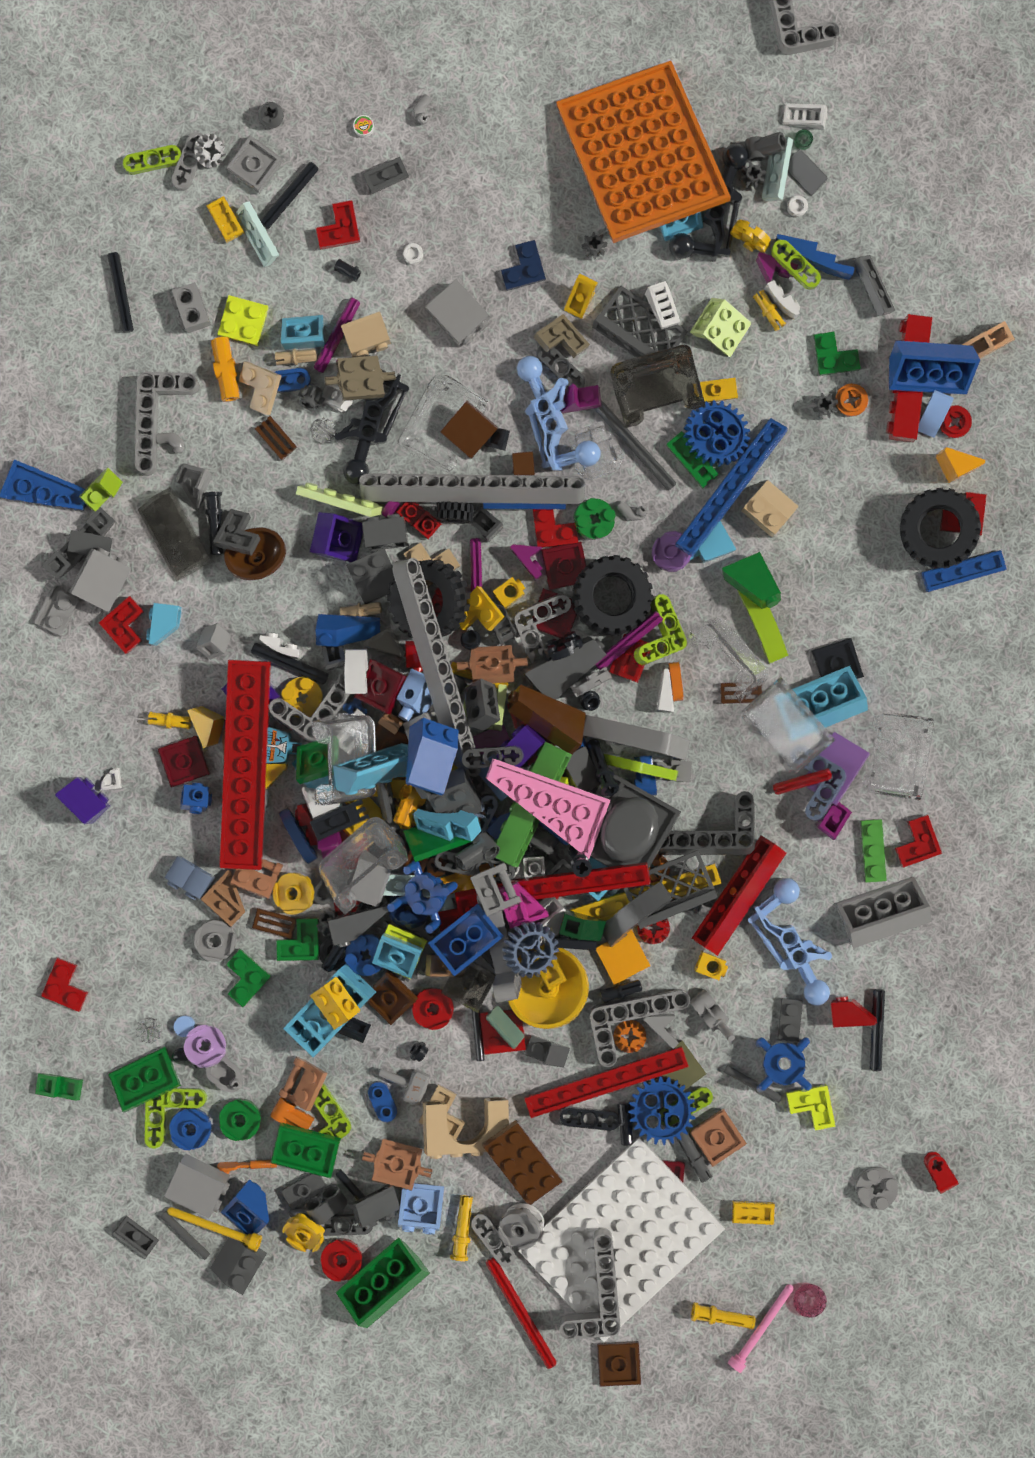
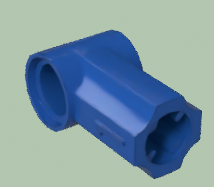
(645, 781)

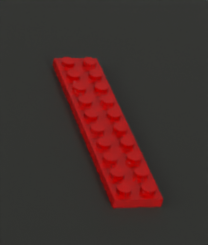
(245, 764)

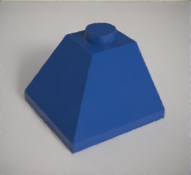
(248, 1209)

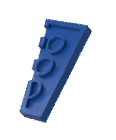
(38, 487)

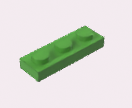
(873, 850)

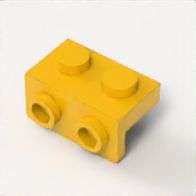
(335, 1003)

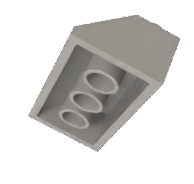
(884, 912)

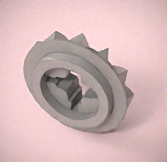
(203, 156)

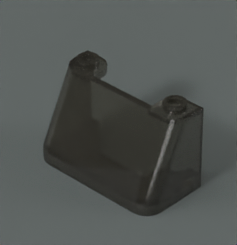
(656, 382)

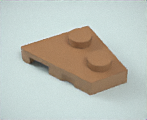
(225, 900)

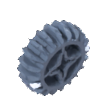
(545, 956)

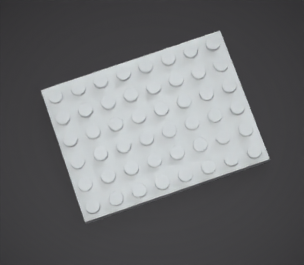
(653, 1229)

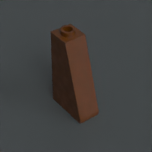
(549, 717)

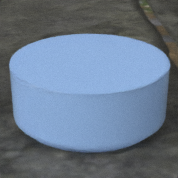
(184, 1025)

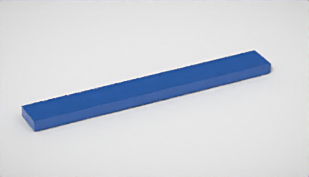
(731, 487)

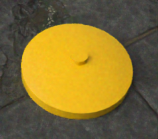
(556, 1006)

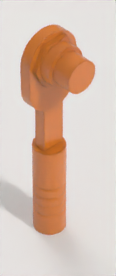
(255, 1164)

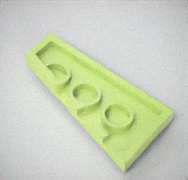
(339, 500)

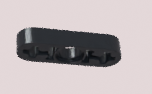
(573, 1122)

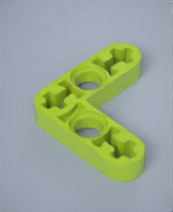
(667, 640)
(641, 767)
(166, 1102)
(332, 1120)

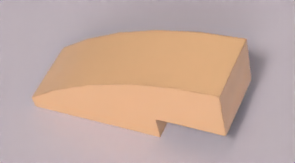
(991, 340)

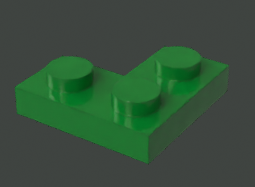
(832, 361)
(305, 946)
(251, 976)

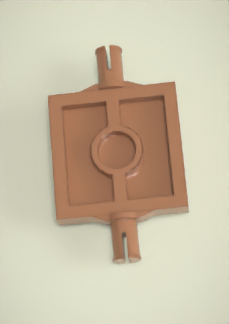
(492, 664)
(397, 1164)

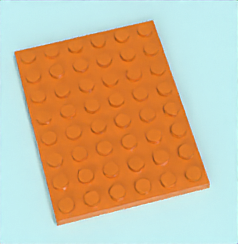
(642, 151)

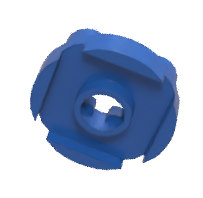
(355, 958)
(193, 1140)

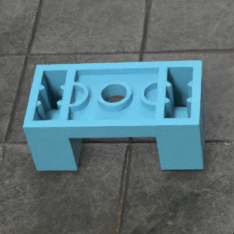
(309, 1024)

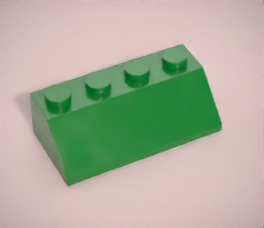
(382, 1283)

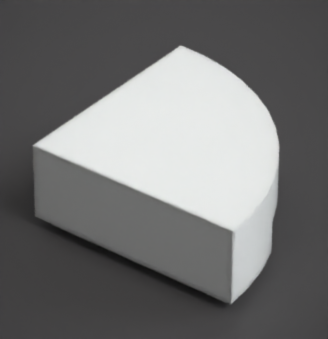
(111, 780)

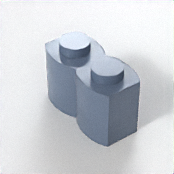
(189, 877)

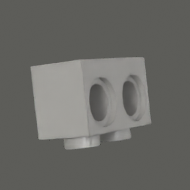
(194, 306)

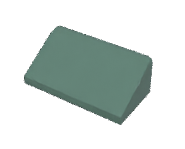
(505, 1026)

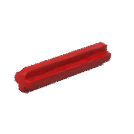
(802, 781)

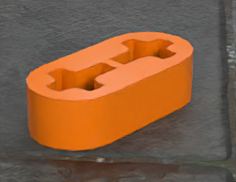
(676, 681)

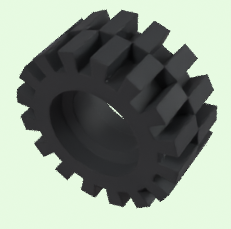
(454, 512)

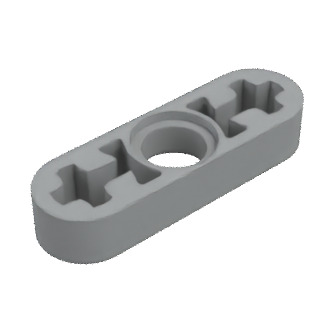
(185, 153)
(497, 1255)

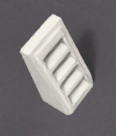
(812, 123)
(653, 298)
(665, 697)

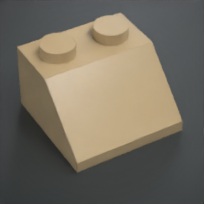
(366, 335)
(769, 508)

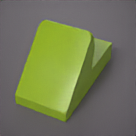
(102, 488)

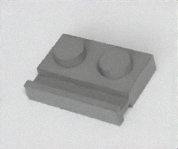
(56, 611)

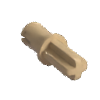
(295, 356)
(361, 610)

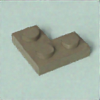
(562, 332)

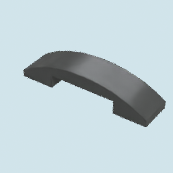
(63, 561)
(635, 912)

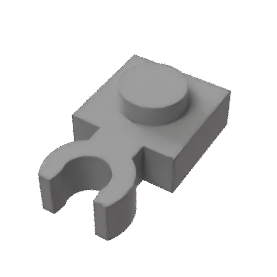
(683, 768)

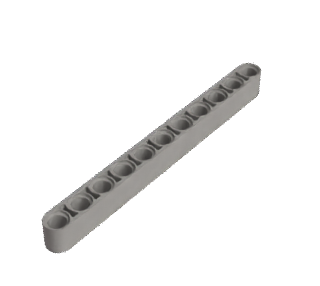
(472, 488)
(433, 656)

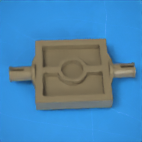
(360, 378)

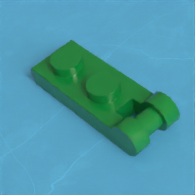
(688, 460)

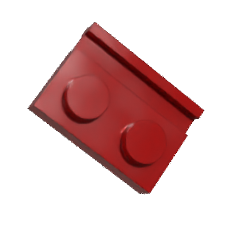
(626, 665)

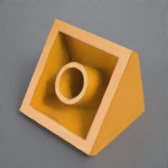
(957, 464)

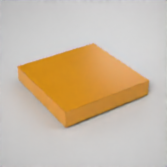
(623, 958)

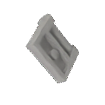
(489, 893)

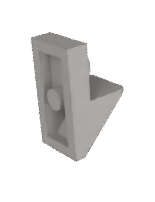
(658, 1024)

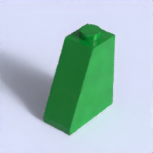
(753, 580)

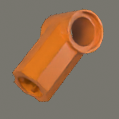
(289, 1114)

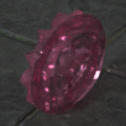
(804, 1308)

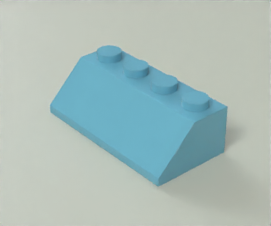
(834, 697)
(371, 769)

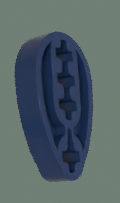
(298, 836)

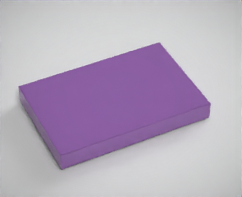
(845, 755)

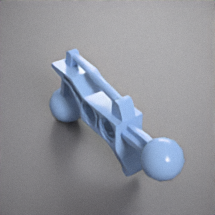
(586, 453)
(787, 892)

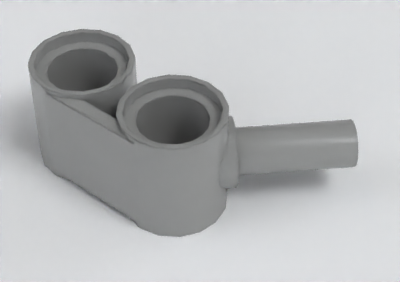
(711, 1013)

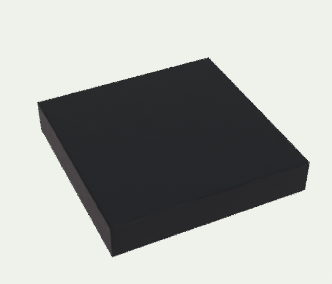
(836, 657)

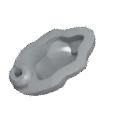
(225, 1075)

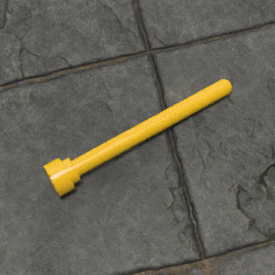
(251, 1240)

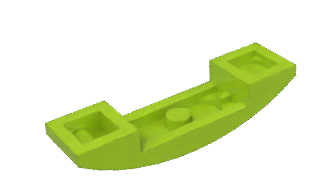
(766, 630)

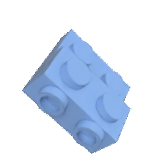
(421, 1208)

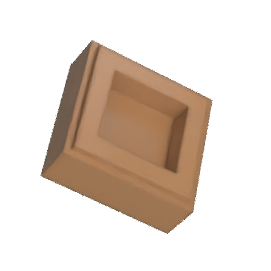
(391, 722)

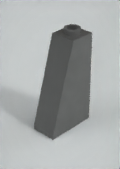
(557, 676)

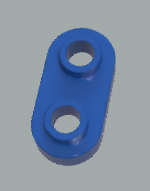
(290, 379)
(383, 1101)

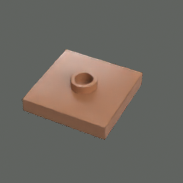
(717, 1137)

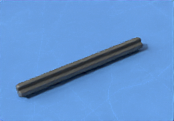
(635, 446)

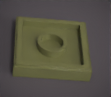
(688, 1075)

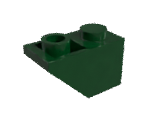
(582, 926)

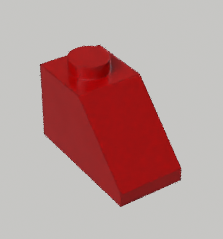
(412, 658)
(850, 1013)

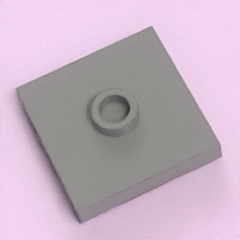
(254, 164)

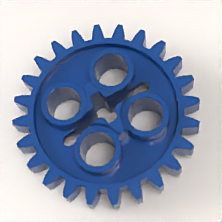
(705, 446)
(643, 1111)

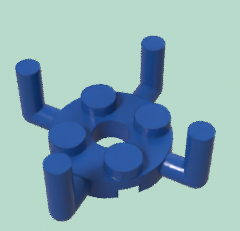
(415, 898)
(778, 1075)

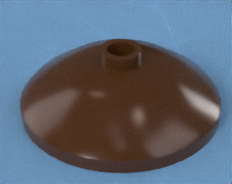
(269, 553)

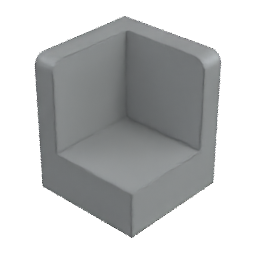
(213, 641)

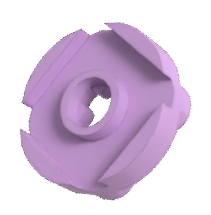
(201, 1057)

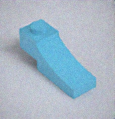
(448, 824)

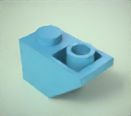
(164, 622)

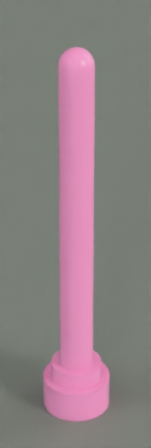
(738, 1361)

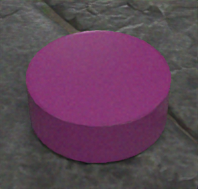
(390, 508)

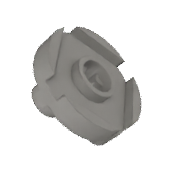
(591, 682)
(205, 946)
(888, 1184)
(520, 1218)

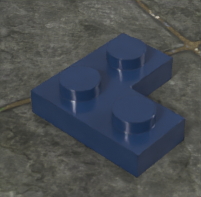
(530, 268)

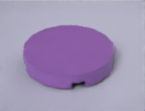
(667, 555)

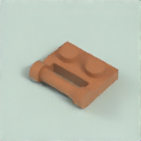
(257, 882)
(308, 1086)

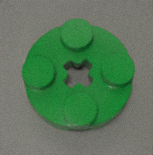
(582, 519)
(251, 1117)

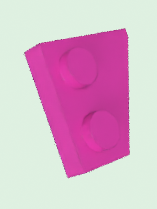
(525, 911)

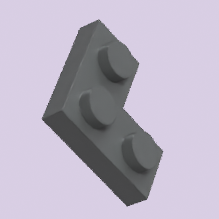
(232, 534)

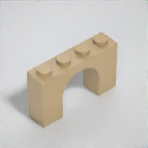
(438, 1140)

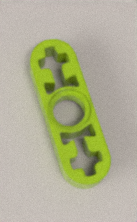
(146, 154)
(780, 258)
(674, 1119)

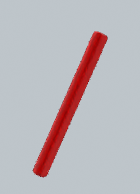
(521, 1313)

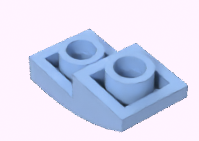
(934, 413)

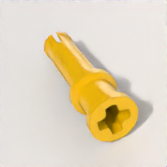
(461, 1237)
(712, 1315)

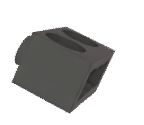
(481, 704)

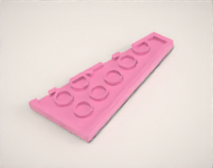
(561, 807)

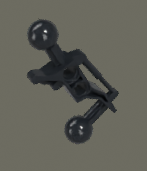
(682, 244)
(357, 467)

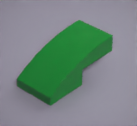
(58, 1086)

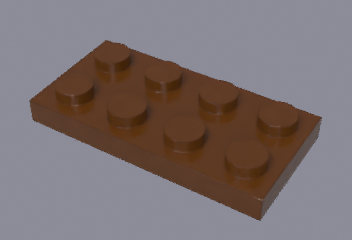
(522, 1162)

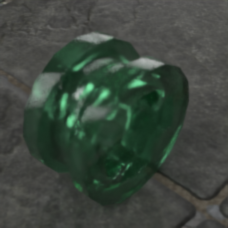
(807, 144)

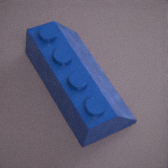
(932, 367)

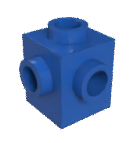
(189, 798)

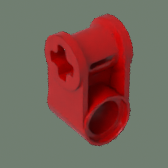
(940, 1174)

